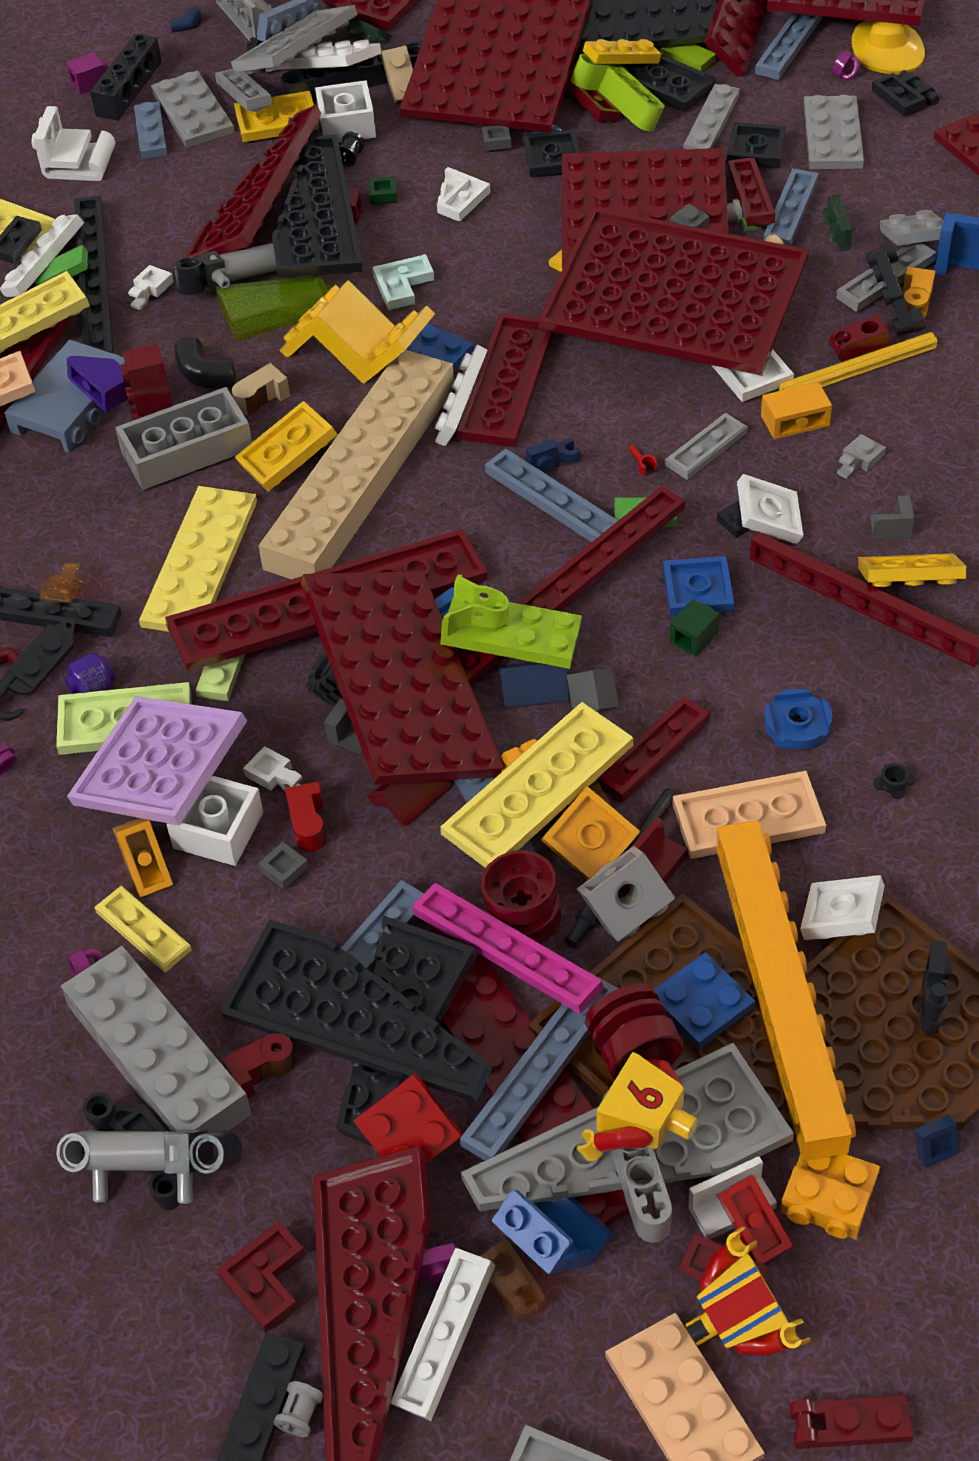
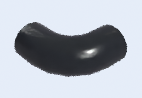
(201, 370)

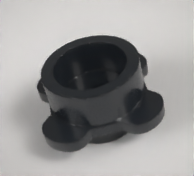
(894, 772)

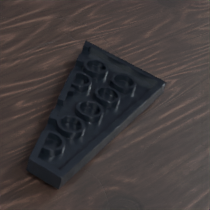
(427, 973)

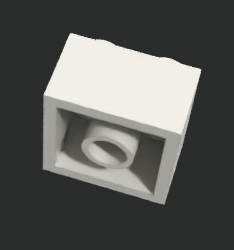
(346, 109)
(219, 821)

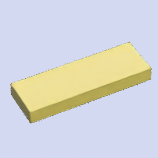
(143, 929)

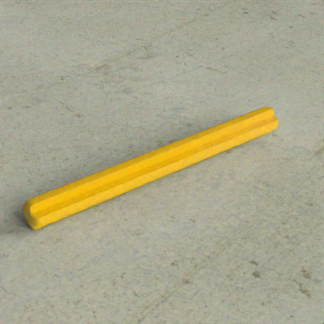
(865, 362)

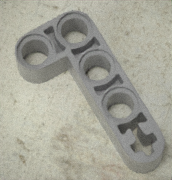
(643, 1164)

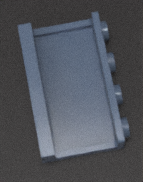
(58, 404)

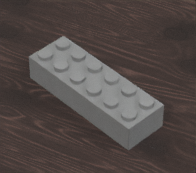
(154, 1047)

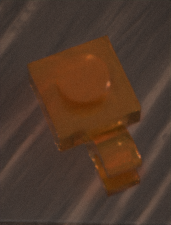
(62, 586)

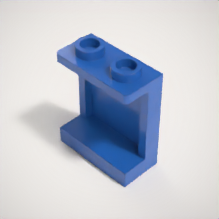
(958, 243)
(554, 1232)

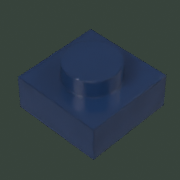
(937, 1140)

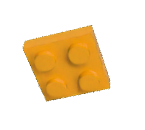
(590, 834)

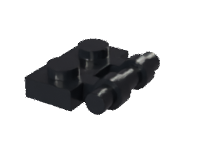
(904, 92)
(934, 986)

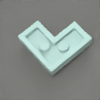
(397, 278)

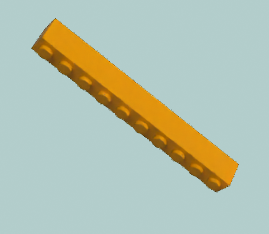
(783, 993)

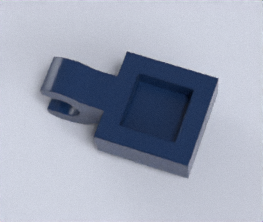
(548, 454)

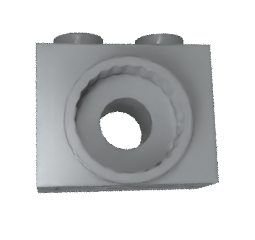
(645, 899)

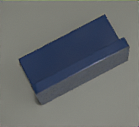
(533, 684)

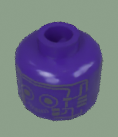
(89, 674)

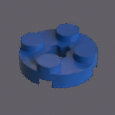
(792, 734)

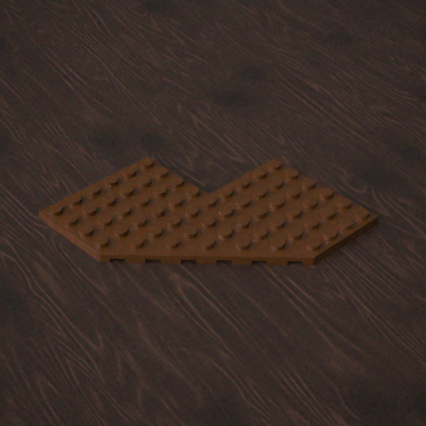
(869, 1008)

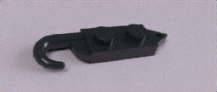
(37, 662)

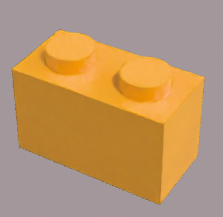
(796, 410)

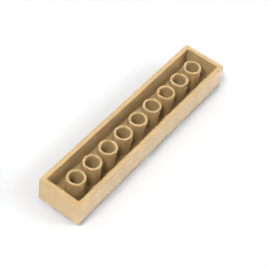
(357, 466)

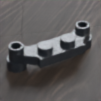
(880, 262)
(107, 1116)

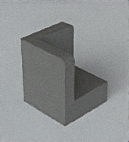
(894, 525)
(593, 688)
(340, 729)

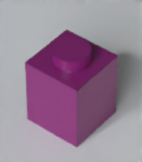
(85, 72)

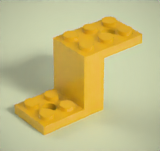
(355, 331)

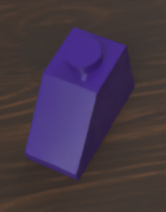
(98, 379)

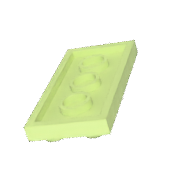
(91, 716)

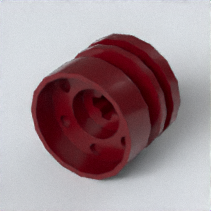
(523, 893)
(632, 1022)

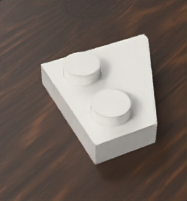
(460, 194)

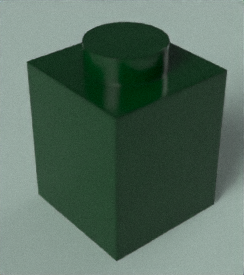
(694, 627)

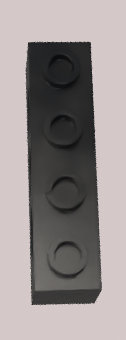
(126, 77)

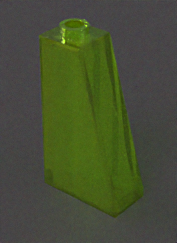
(268, 305)

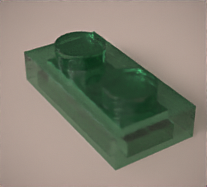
(371, 33)
(839, 223)

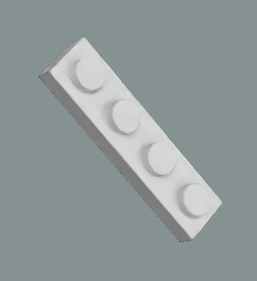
(39, 258)
(456, 401)
(442, 1334)

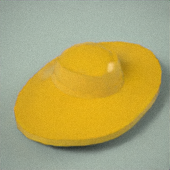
(887, 47)

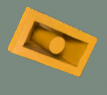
(142, 856)

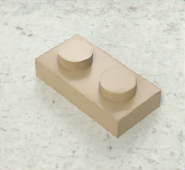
(398, 70)

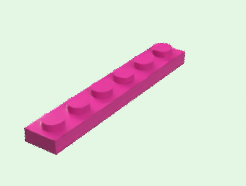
(508, 948)

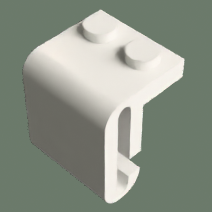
(68, 151)

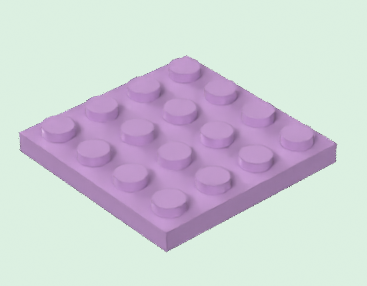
(157, 760)

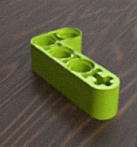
(621, 90)

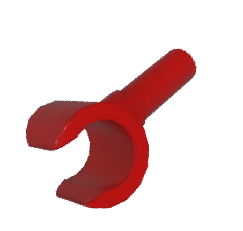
(643, 460)

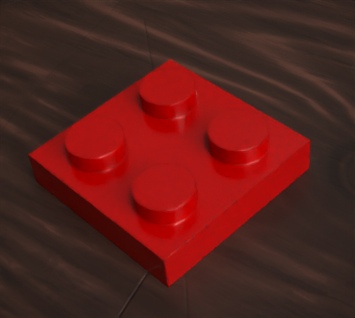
(408, 1119)

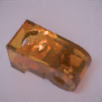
(514, 1282)

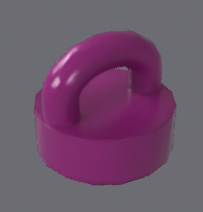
(844, 63)
(79, 961)

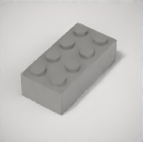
(184, 438)

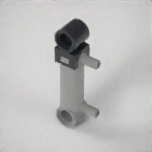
(217, 270)
(170, 1152)

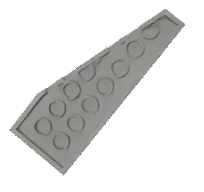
(733, 1127)

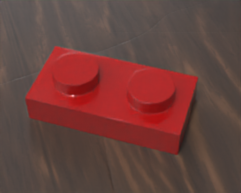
(749, 1208)

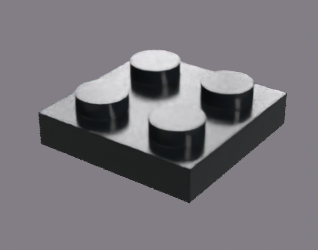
(757, 141)
(546, 149)

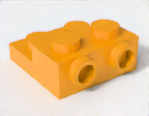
(830, 1193)

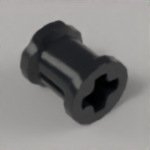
(348, 147)

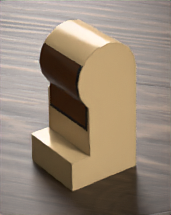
(260, 388)

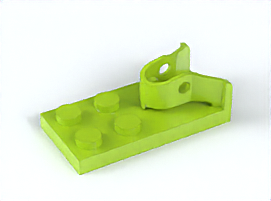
(508, 628)

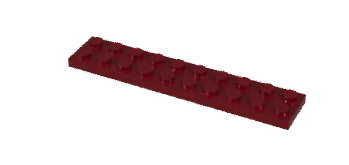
(282, 612)
(497, 1030)

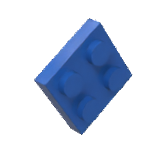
(441, 345)
(698, 579)
(703, 1000)

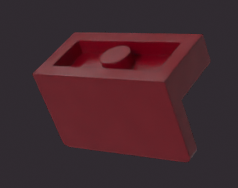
(408, 799)
(661, 851)

